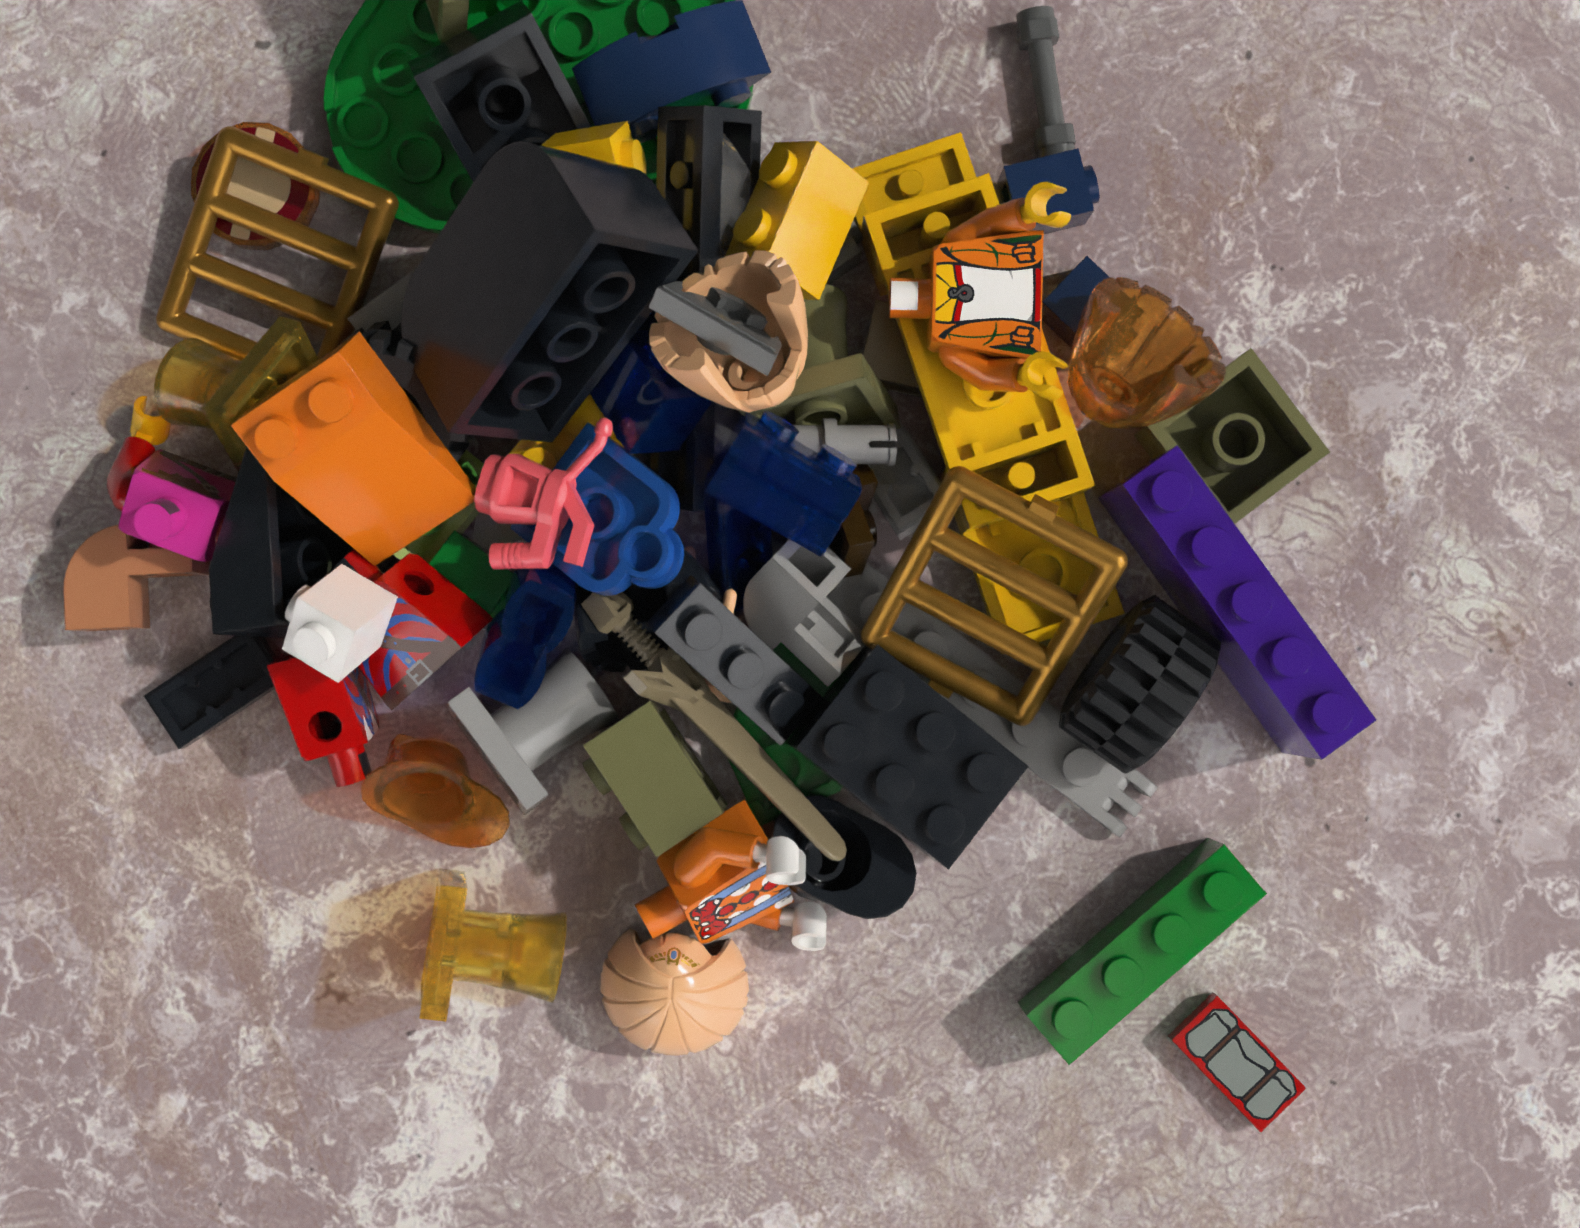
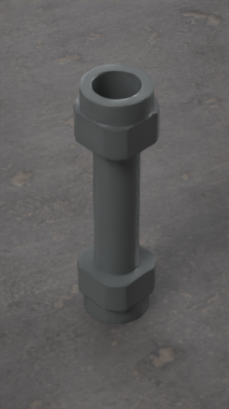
(1038, 35)

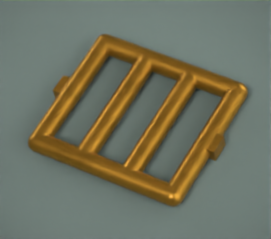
(214, 202)
(934, 535)

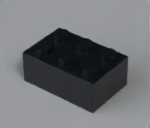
(908, 754)

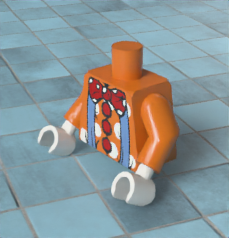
(732, 879)

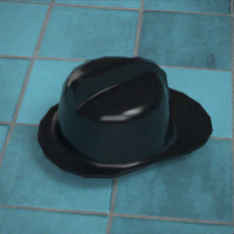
(871, 878)

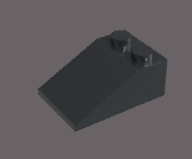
(497, 87)
(265, 555)

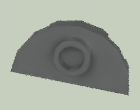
(721, 323)

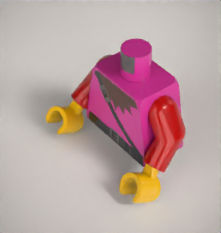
(166, 495)

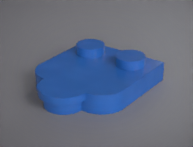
(631, 521)

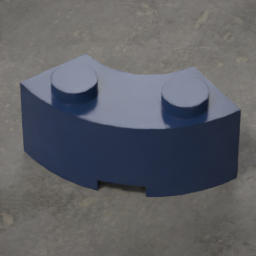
(696, 61)

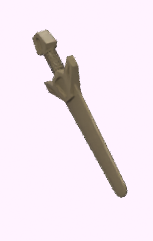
(680, 686)

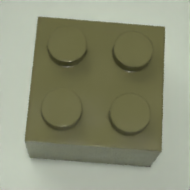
(1241, 438)
(653, 778)

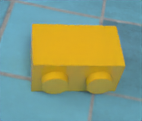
(801, 211)

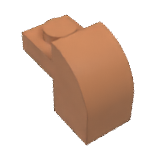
(109, 580)

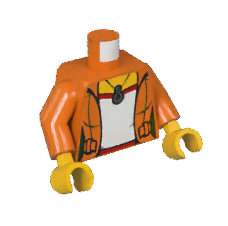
(988, 296)

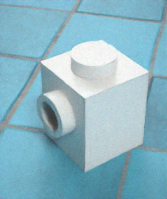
(338, 622)

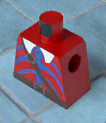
(425, 628)
(308, 698)

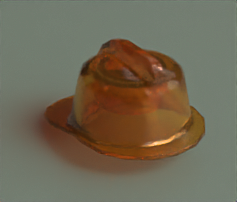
(432, 791)

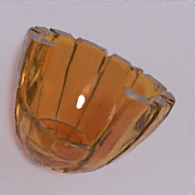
(1139, 357)

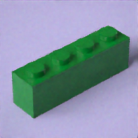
(1141, 949)

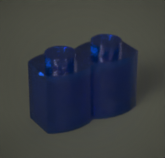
(523, 633)

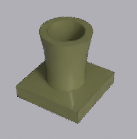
(831, 380)

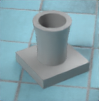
(522, 739)

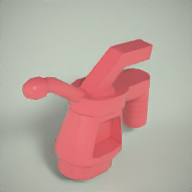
(530, 494)

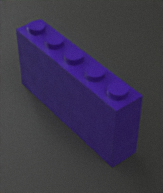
(1233, 596)

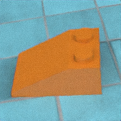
(356, 452)

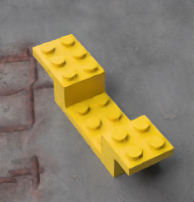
(1001, 435)

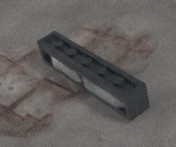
(707, 177)

